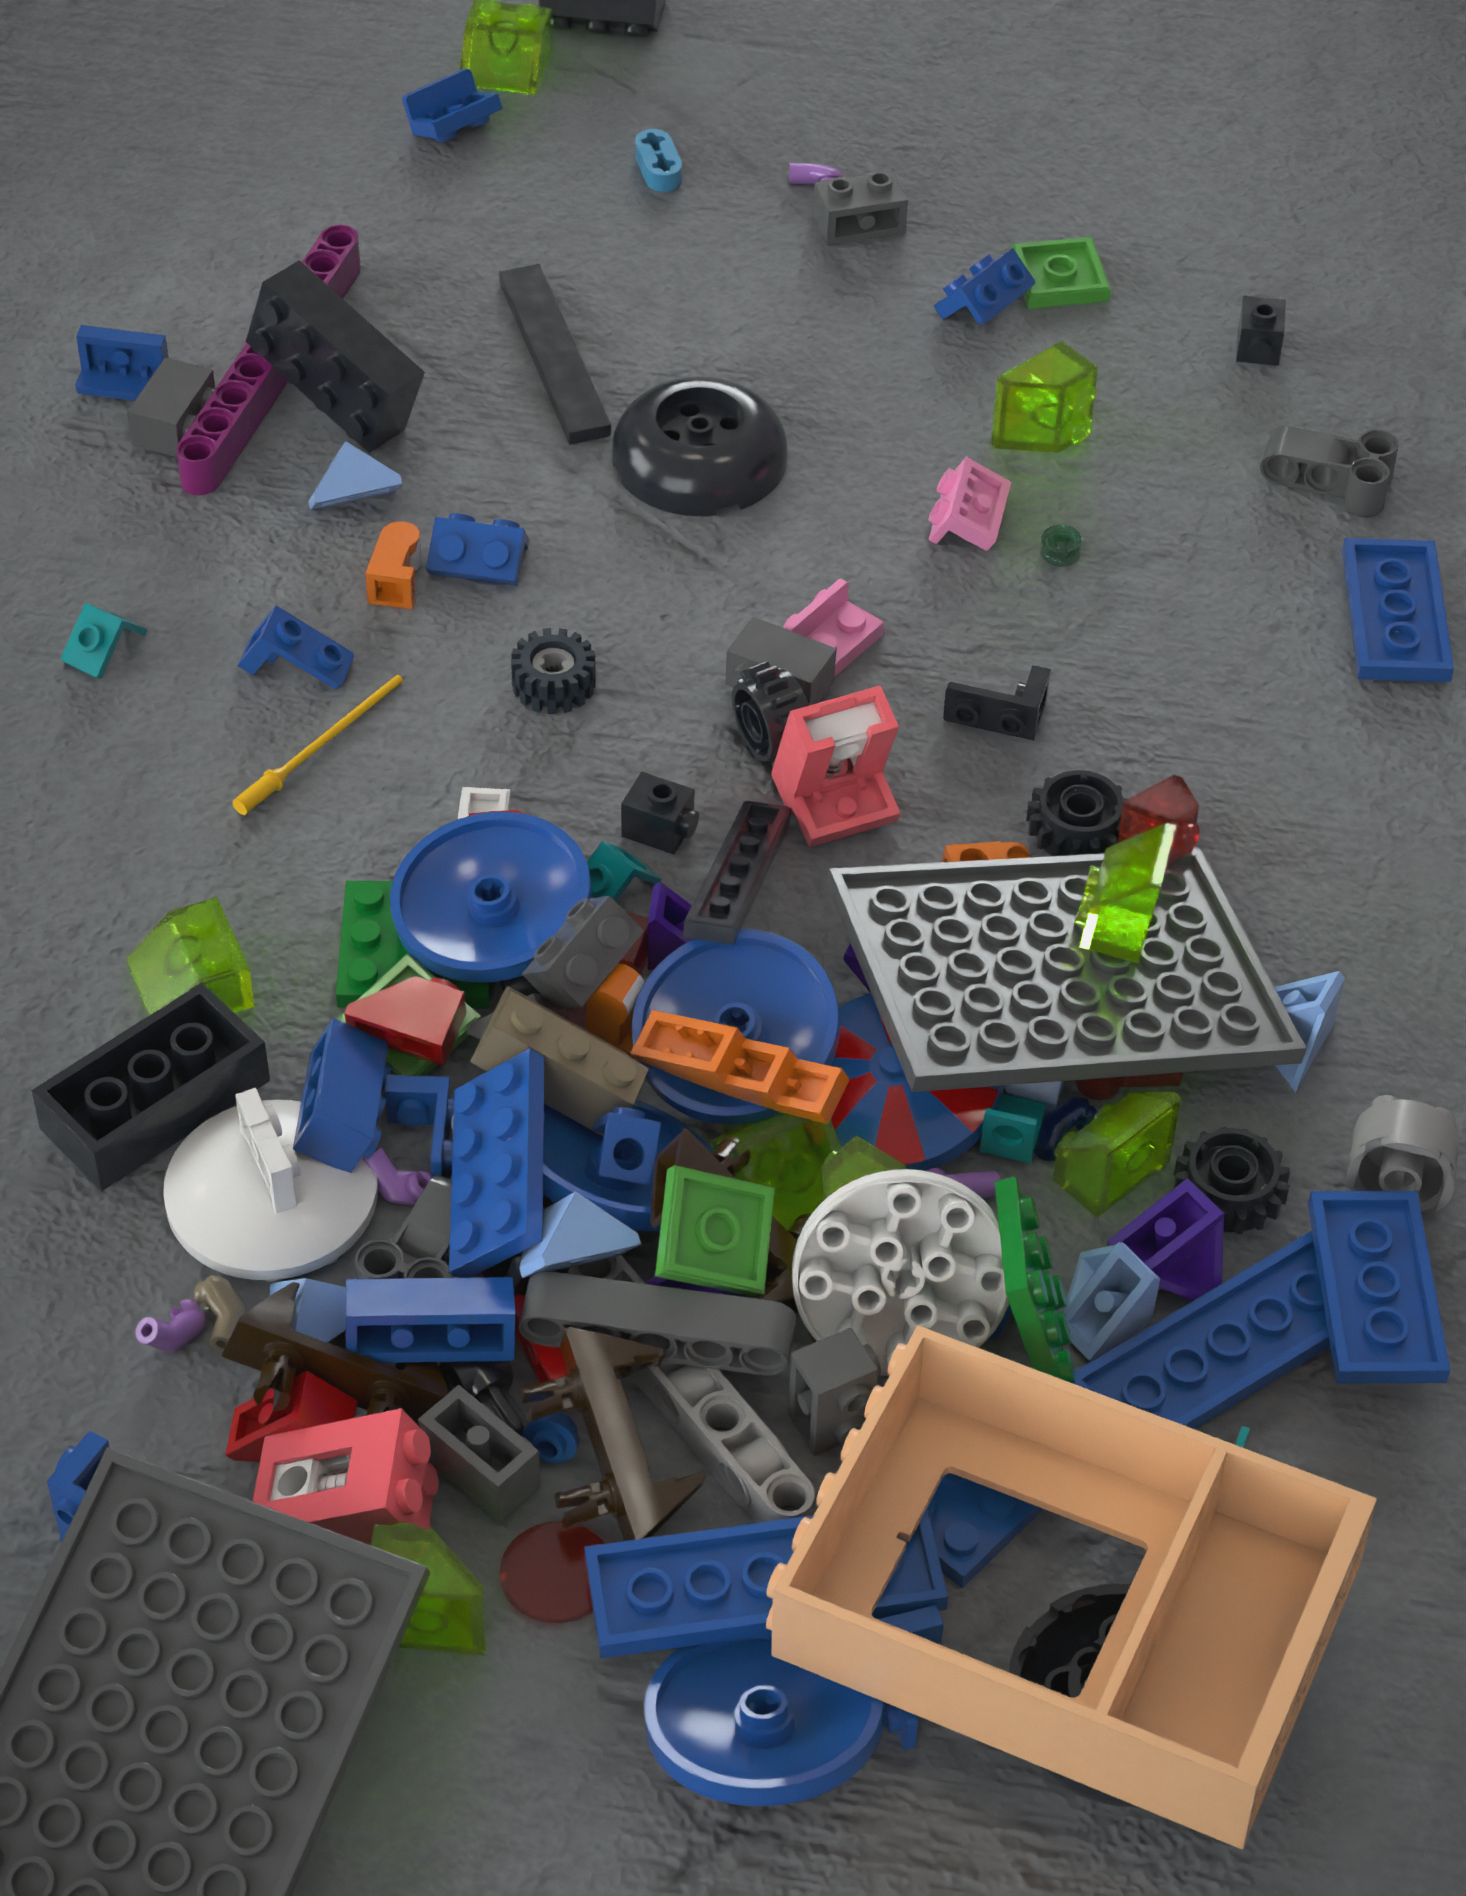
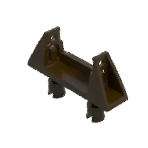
(690, 1153)
(268, 1344)
(594, 1388)

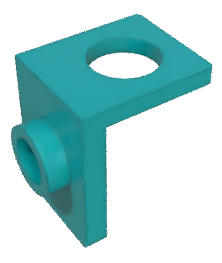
(95, 639)
(613, 870)
(1012, 1128)

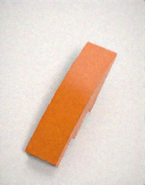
(740, 1067)

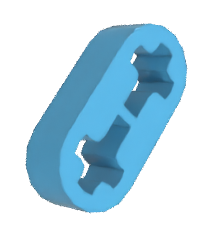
(653, 162)

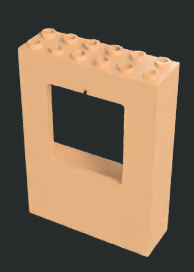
(1211, 1636)

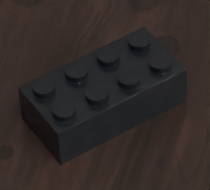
(334, 356)
(150, 1086)

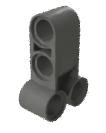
(1334, 465)
(420, 1244)

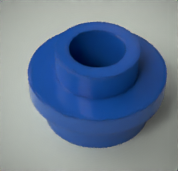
(553, 1437)

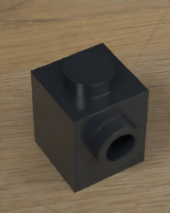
(1261, 330)
(658, 813)

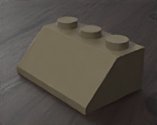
(581, 1071)

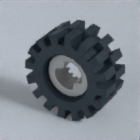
(553, 688)

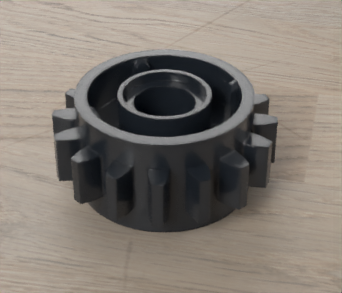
(763, 705)
(1076, 813)
(1237, 1174)

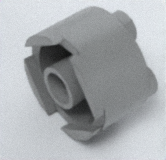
(1405, 1149)

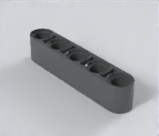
(687, 1324)

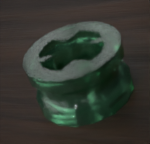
(1061, 535)

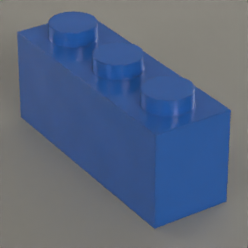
(342, 1097)
(431, 1319)

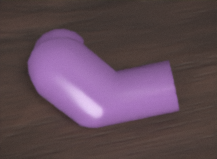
(811, 172)
(394, 1184)

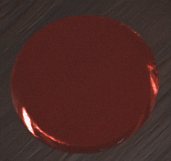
(547, 1572)

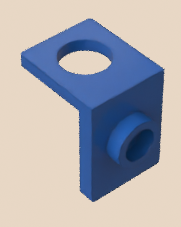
(627, 1124)

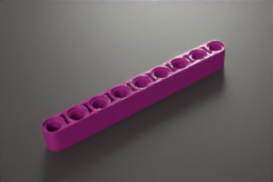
(252, 382)

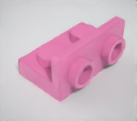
(970, 504)
(837, 624)

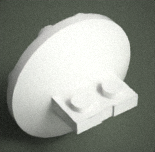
(255, 1203)
(900, 1256)

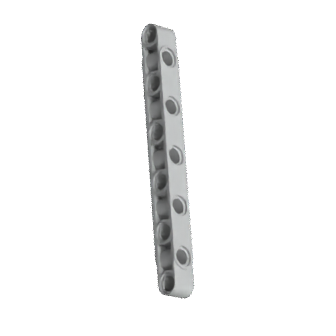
(699, 1399)

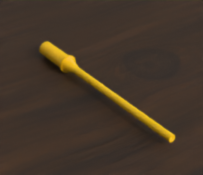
(273, 779)

